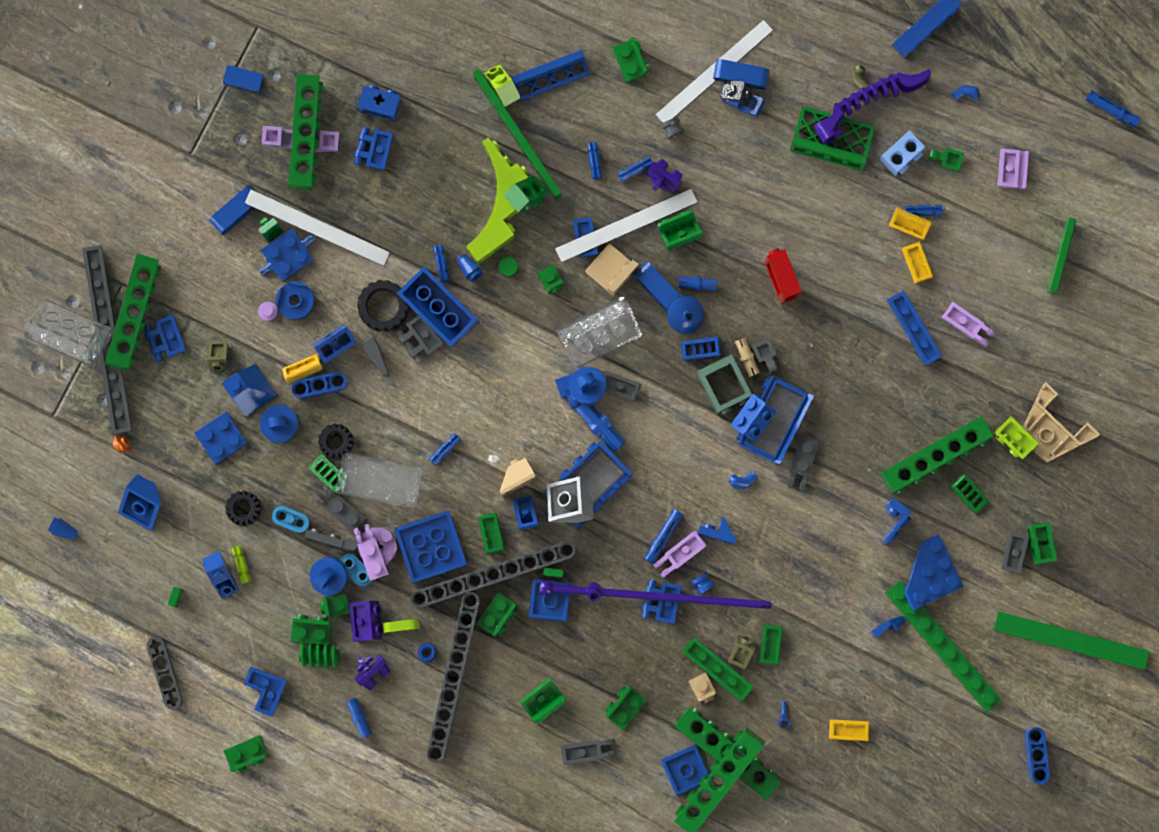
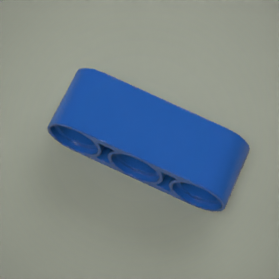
(753, 75)
(232, 211)
(656, 285)
(310, 384)
(1041, 764)

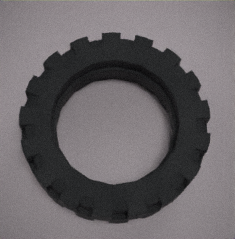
(363, 303)

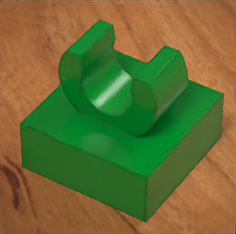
(270, 229)

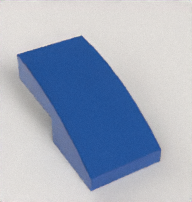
(753, 108)

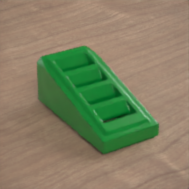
(318, 473)
(964, 478)

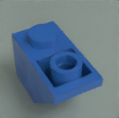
(220, 575)

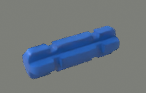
(594, 160)
(634, 169)
(925, 210)
(441, 263)
(445, 449)

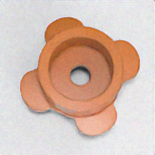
(121, 444)

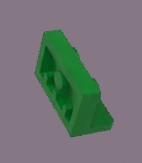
(630, 60)
(497, 614)
(311, 630)
(625, 707)
(245, 754)

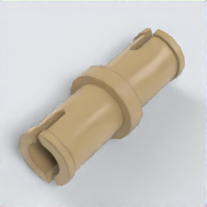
(747, 357)

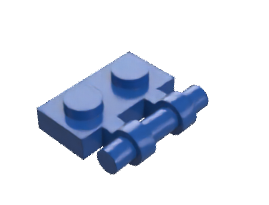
(379, 148)
(170, 336)
(666, 610)

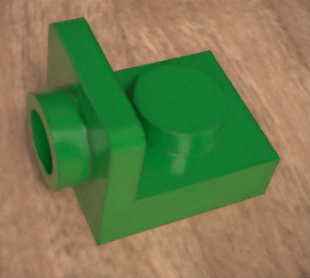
(551, 280)
(335, 606)

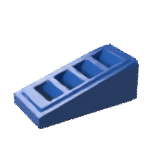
(718, 346)

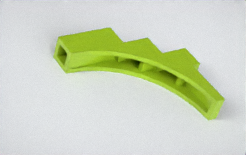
(497, 232)

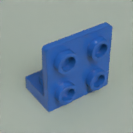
(896, 509)

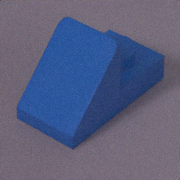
(525, 512)
(723, 534)

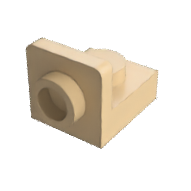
(702, 688)

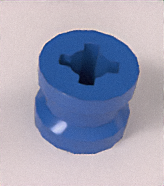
(702, 583)

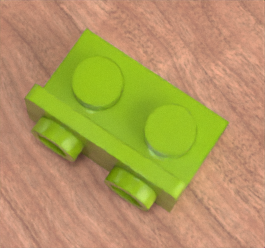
(1016, 438)

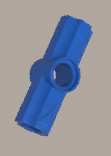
(601, 427)

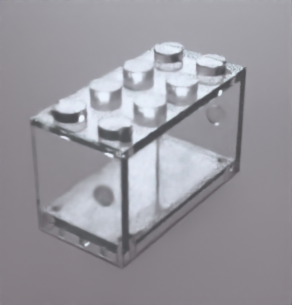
(378, 480)

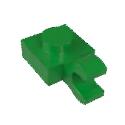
(949, 159)

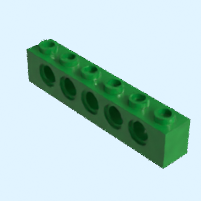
(305, 84)
(141, 265)
(977, 427)
(685, 724)
(753, 744)

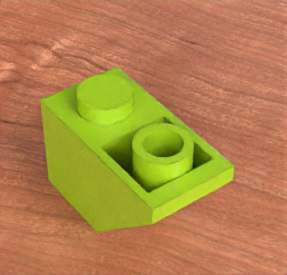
(502, 85)

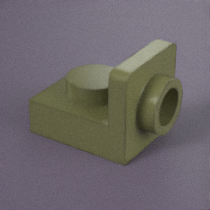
(217, 355)
(742, 651)

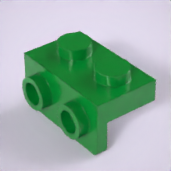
(679, 230)
(543, 701)

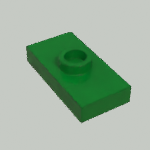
(491, 533)
(770, 644)

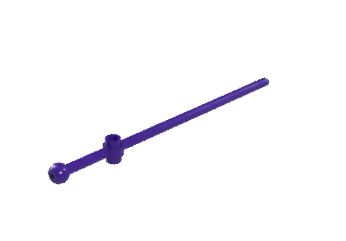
(595, 591)

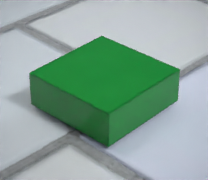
(556, 573)
(175, 597)

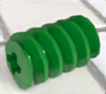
(319, 655)

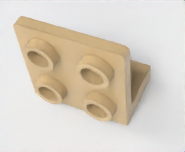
(611, 269)

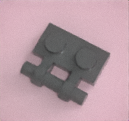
(425, 336)

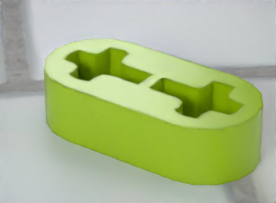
(401, 625)

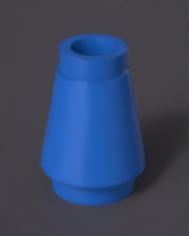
(470, 268)
(62, 529)

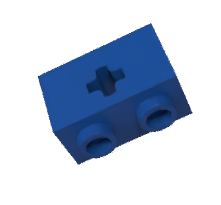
(387, 109)
(334, 343)

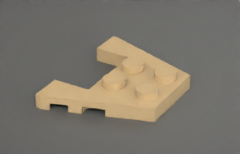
(1051, 434)

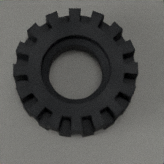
(327, 433)
(251, 516)

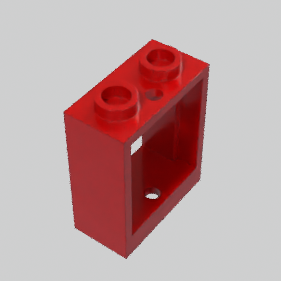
(782, 275)

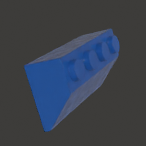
(438, 307)

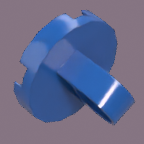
(587, 386)
(279, 424)
(328, 576)

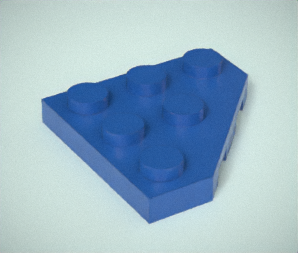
(931, 574)

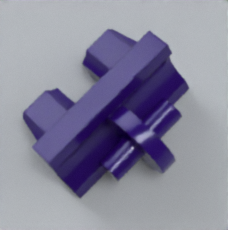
(662, 178)
(367, 670)

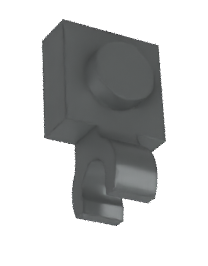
(764, 353)

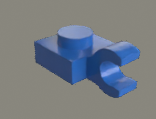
(562, 385)

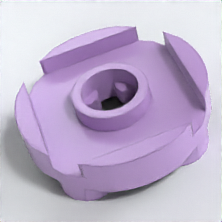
(386, 539)

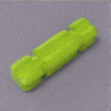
(241, 564)

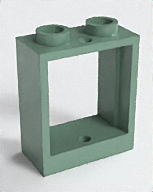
(715, 367)

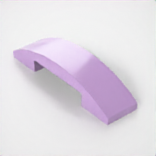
(282, 139)

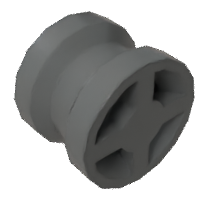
(672, 128)

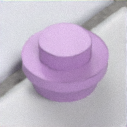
(267, 311)

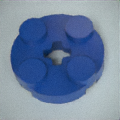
(288, 292)

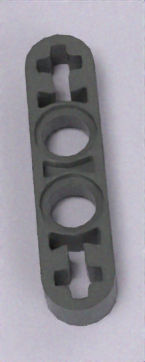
(166, 672)

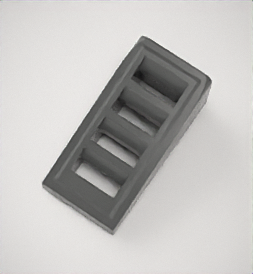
(373, 351)

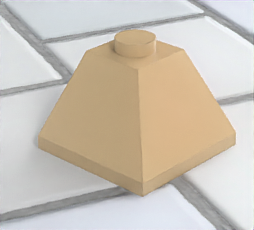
(517, 476)

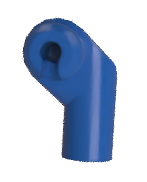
(968, 90)
(742, 483)

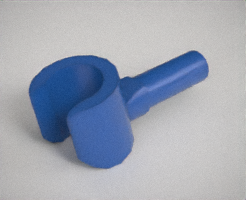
(784, 715)

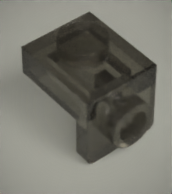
(736, 92)

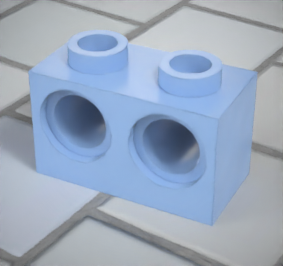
(899, 150)

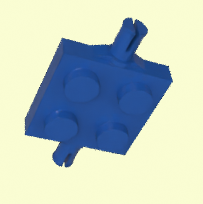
(287, 255)

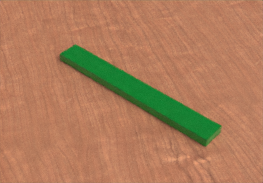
(517, 135)
(1071, 640)

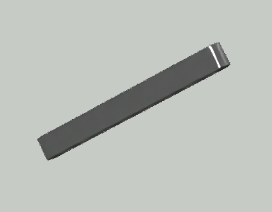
(483, 574)
(447, 685)

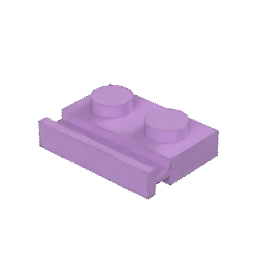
(1013, 169)

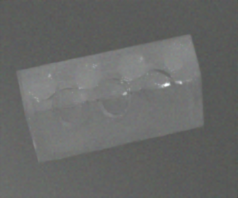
(67, 332)
(599, 332)

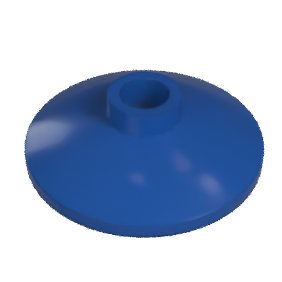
(678, 311)

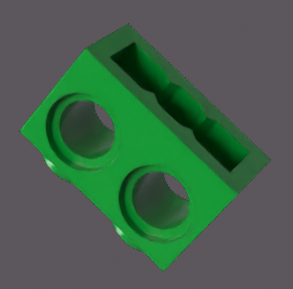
(526, 194)
(1041, 543)

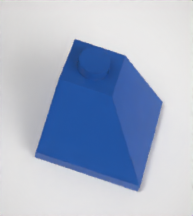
(249, 389)
(141, 502)

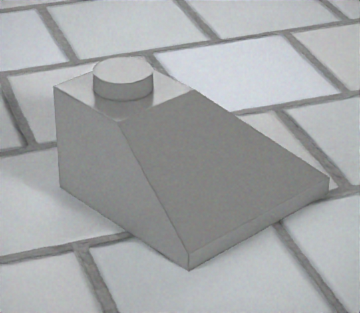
(569, 501)

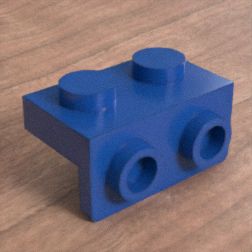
(753, 418)

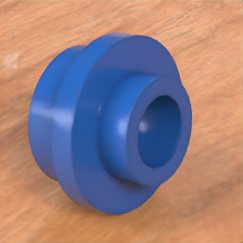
(422, 648)

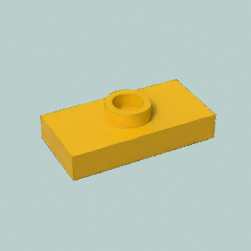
(910, 223)
(917, 262)
(302, 369)
(849, 730)

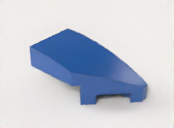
(894, 623)

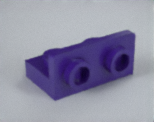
(366, 621)

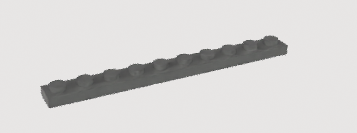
(103, 313)

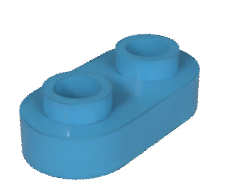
(291, 519)
(356, 570)

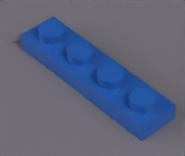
(914, 328)

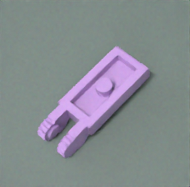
(966, 323)
(681, 552)
(371, 555)

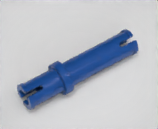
(1113, 109)
(663, 536)

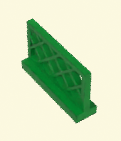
(826, 152)

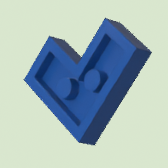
(270, 687)

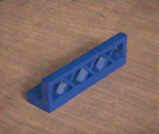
(926, 26)
(548, 69)

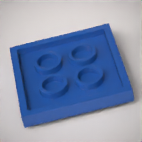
(430, 547)

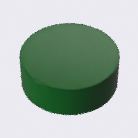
(508, 267)

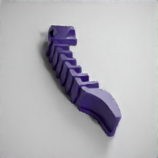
(829, 128)

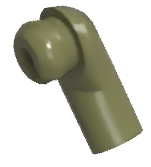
(858, 76)

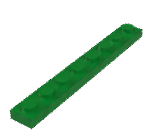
(945, 649)

